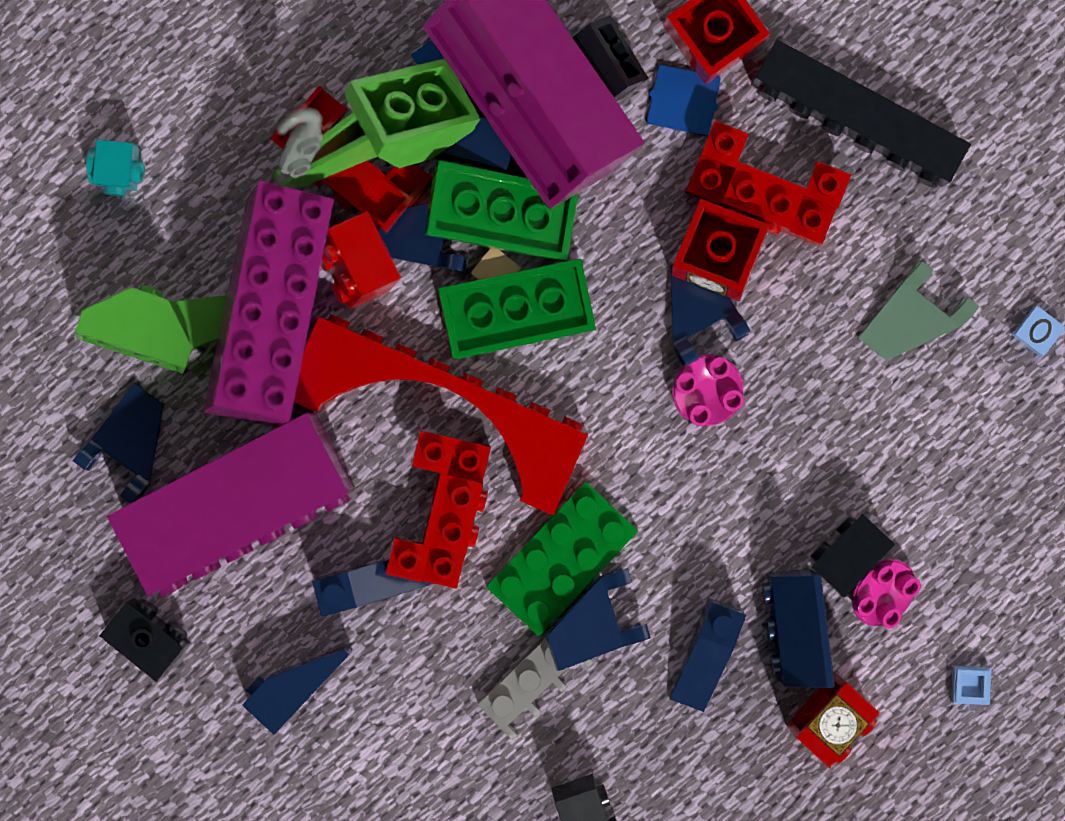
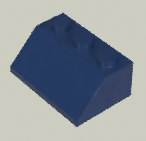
(798, 628)

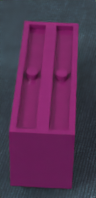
(535, 92)
(268, 305)
(231, 505)

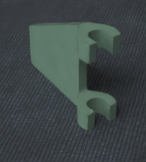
(911, 318)

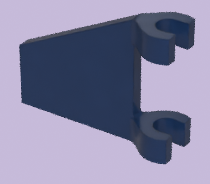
(408, 243)
(696, 310)
(130, 438)
(591, 625)

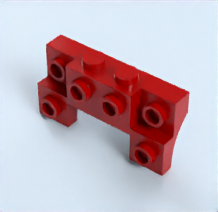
(363, 184)
(762, 196)
(451, 514)

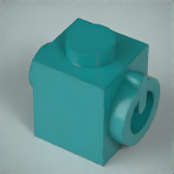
(115, 167)

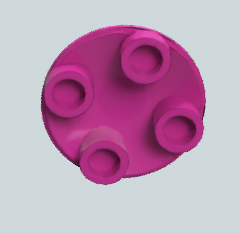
(708, 390)
(885, 593)

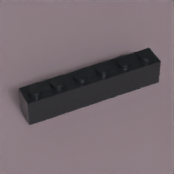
(860, 114)

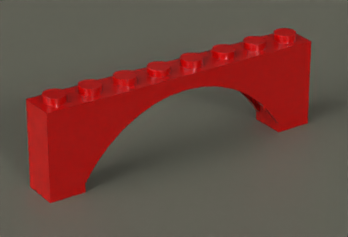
(541, 447)

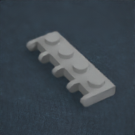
(522, 687)

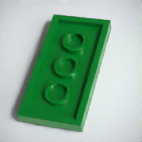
(497, 212)
(517, 309)
(562, 558)

